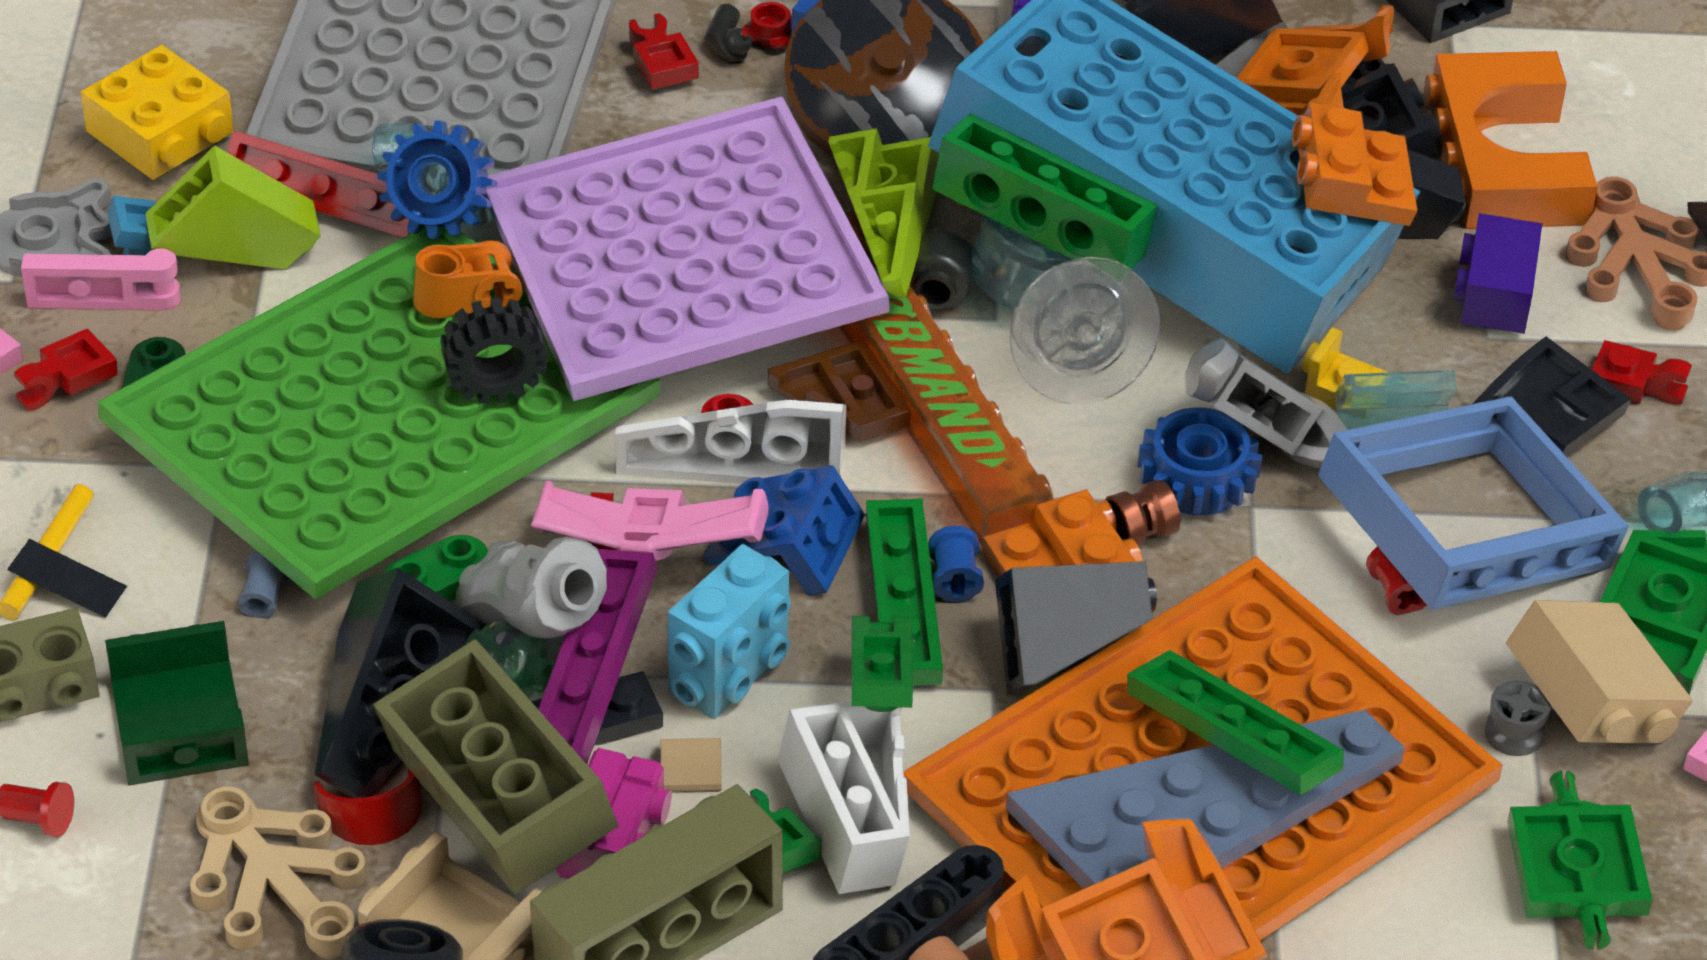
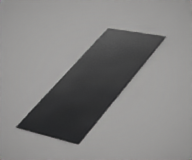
(67, 578)

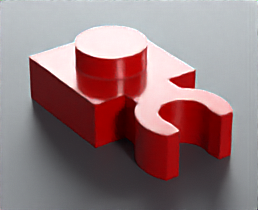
(662, 57)

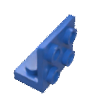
(807, 523)

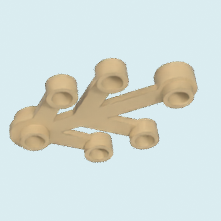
(231, 819)

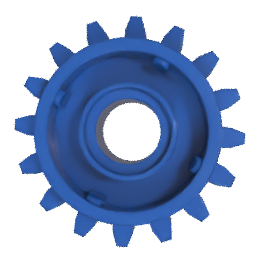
(408, 174)
(1201, 459)

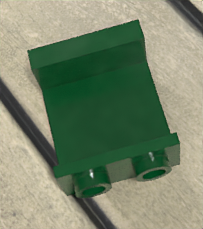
(176, 703)

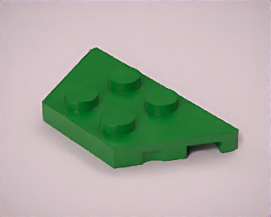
(1665, 595)

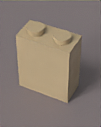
(1598, 672)

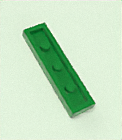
(904, 579)
(1235, 722)

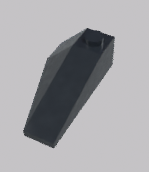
(385, 640)

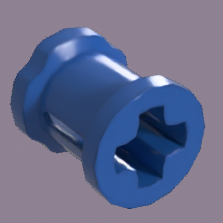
(954, 553)

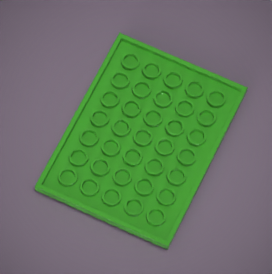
(337, 425)

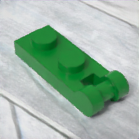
(881, 664)

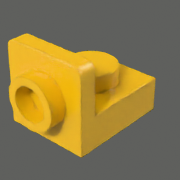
(1327, 367)

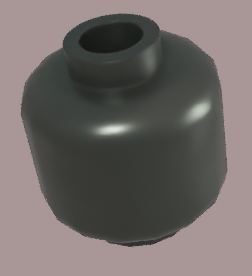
(943, 269)

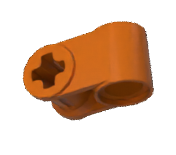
(462, 274)

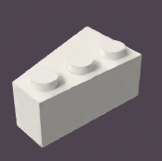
(850, 789)

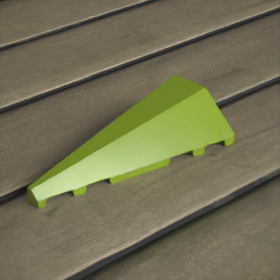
(890, 198)

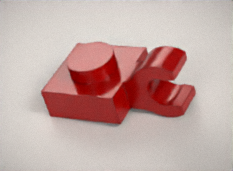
(68, 363)
(1637, 374)

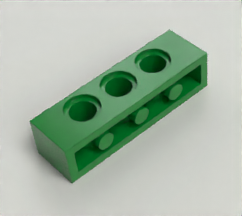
(1042, 194)

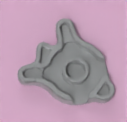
(55, 224)

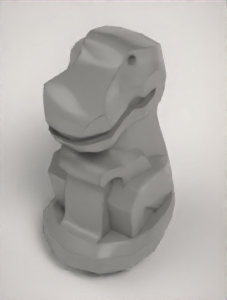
(535, 587)

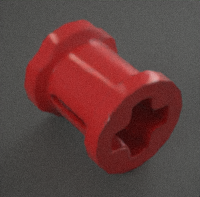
(1399, 594)

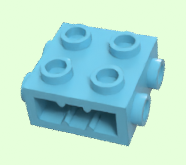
(728, 631)

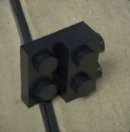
(1393, 107)

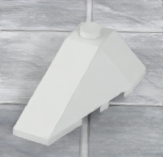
(735, 442)

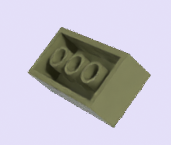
(496, 766)
(670, 891)

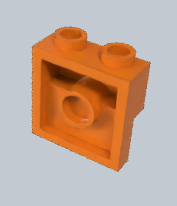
(1352, 167)
(1064, 533)

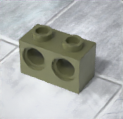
(45, 664)

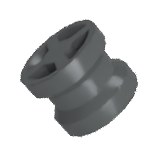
(1517, 718)

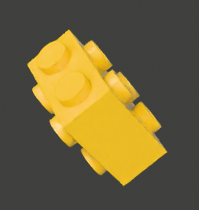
(157, 111)

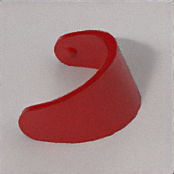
(372, 818)

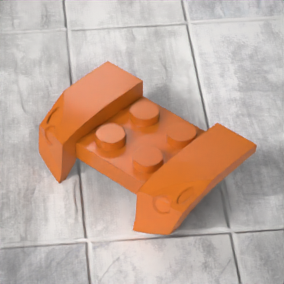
(1315, 61)
(1157, 910)

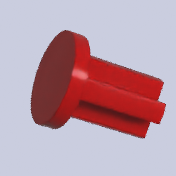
(48, 807)

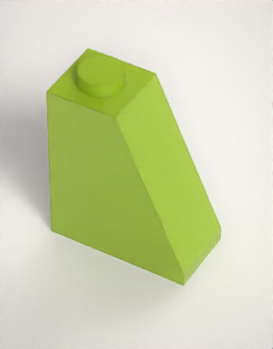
(233, 215)

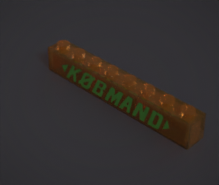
(950, 415)

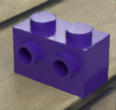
(1500, 273)

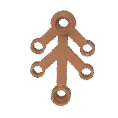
(1620, 205)

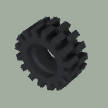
(485, 329)

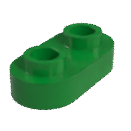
(443, 563)

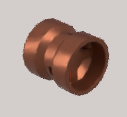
(1146, 513)

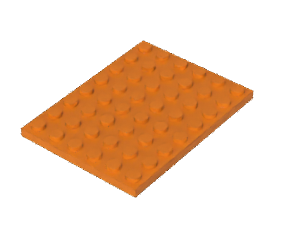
(1270, 646)

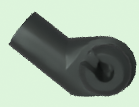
(724, 35)

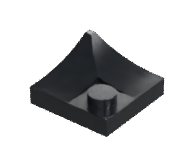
(1559, 395)

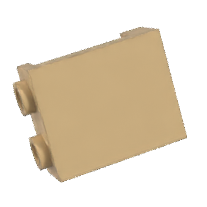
(446, 895)

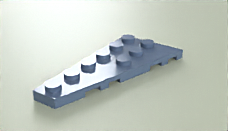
(1097, 818)

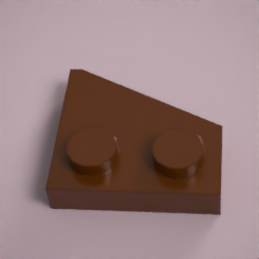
(846, 377)

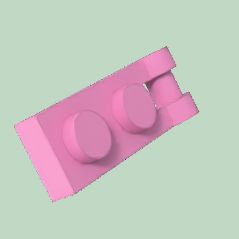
(101, 281)

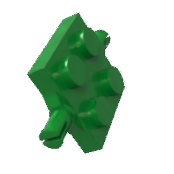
(1579, 860)

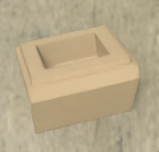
(691, 764)

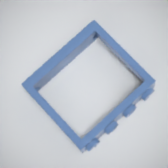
(1580, 543)

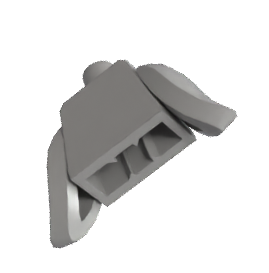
(1262, 402)

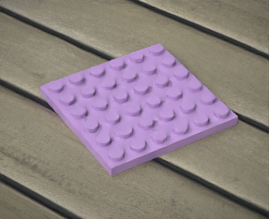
(682, 247)

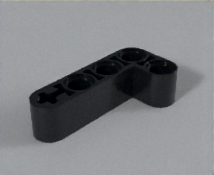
(942, 902)

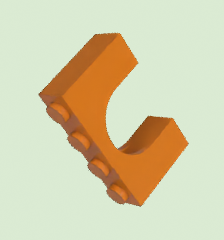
(1501, 89)

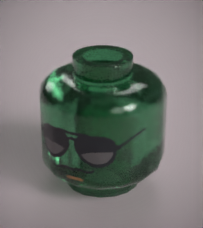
(517, 654)

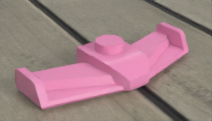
(650, 519)

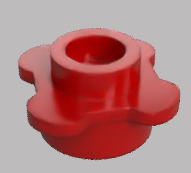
(769, 25)

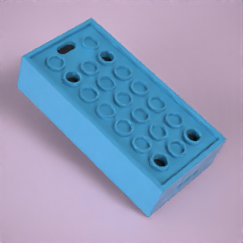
(1196, 142)

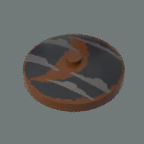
(874, 67)

